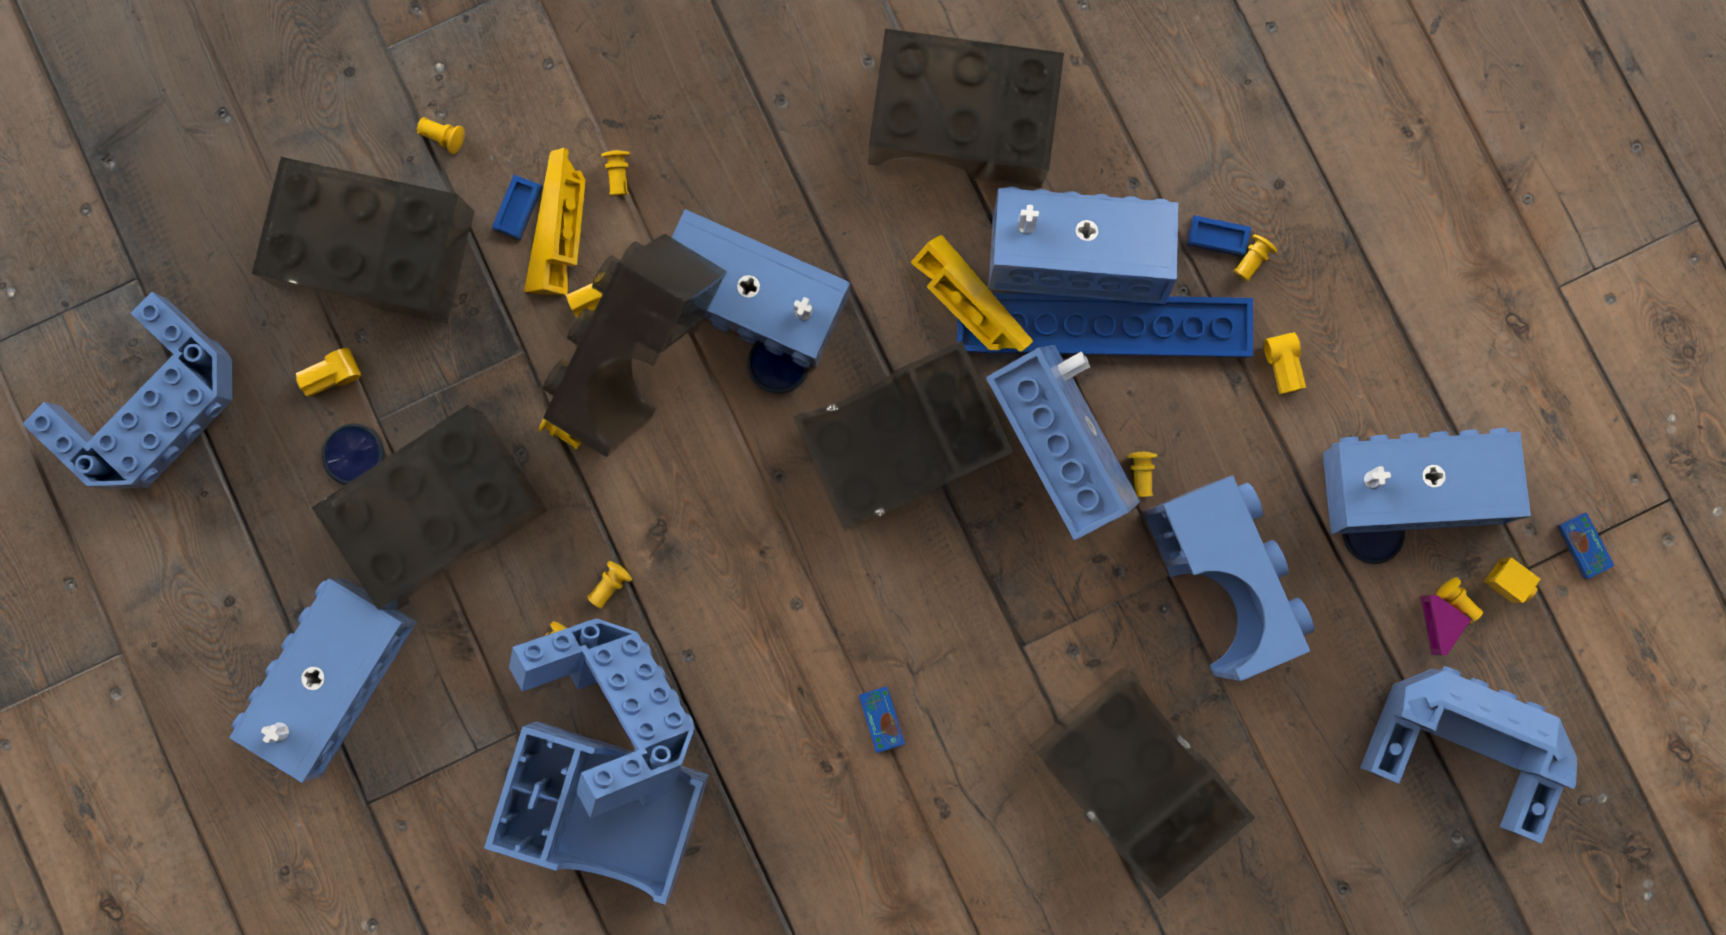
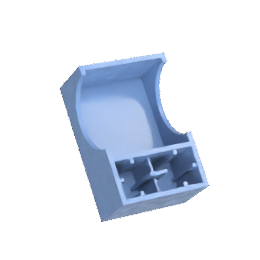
(1216, 537)
(548, 825)

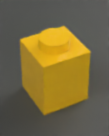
(1512, 580)

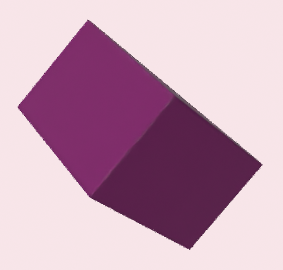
(1442, 623)

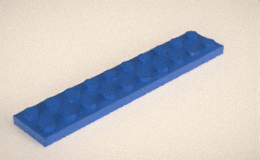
(1127, 328)

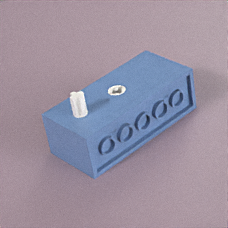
(1083, 245)
(792, 301)
(1063, 438)
(1426, 481)
(321, 680)

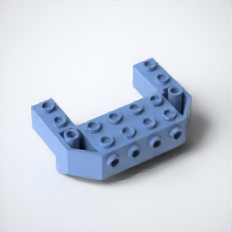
(157, 418)
(636, 693)
(1484, 723)

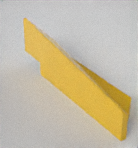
(557, 227)
(969, 297)

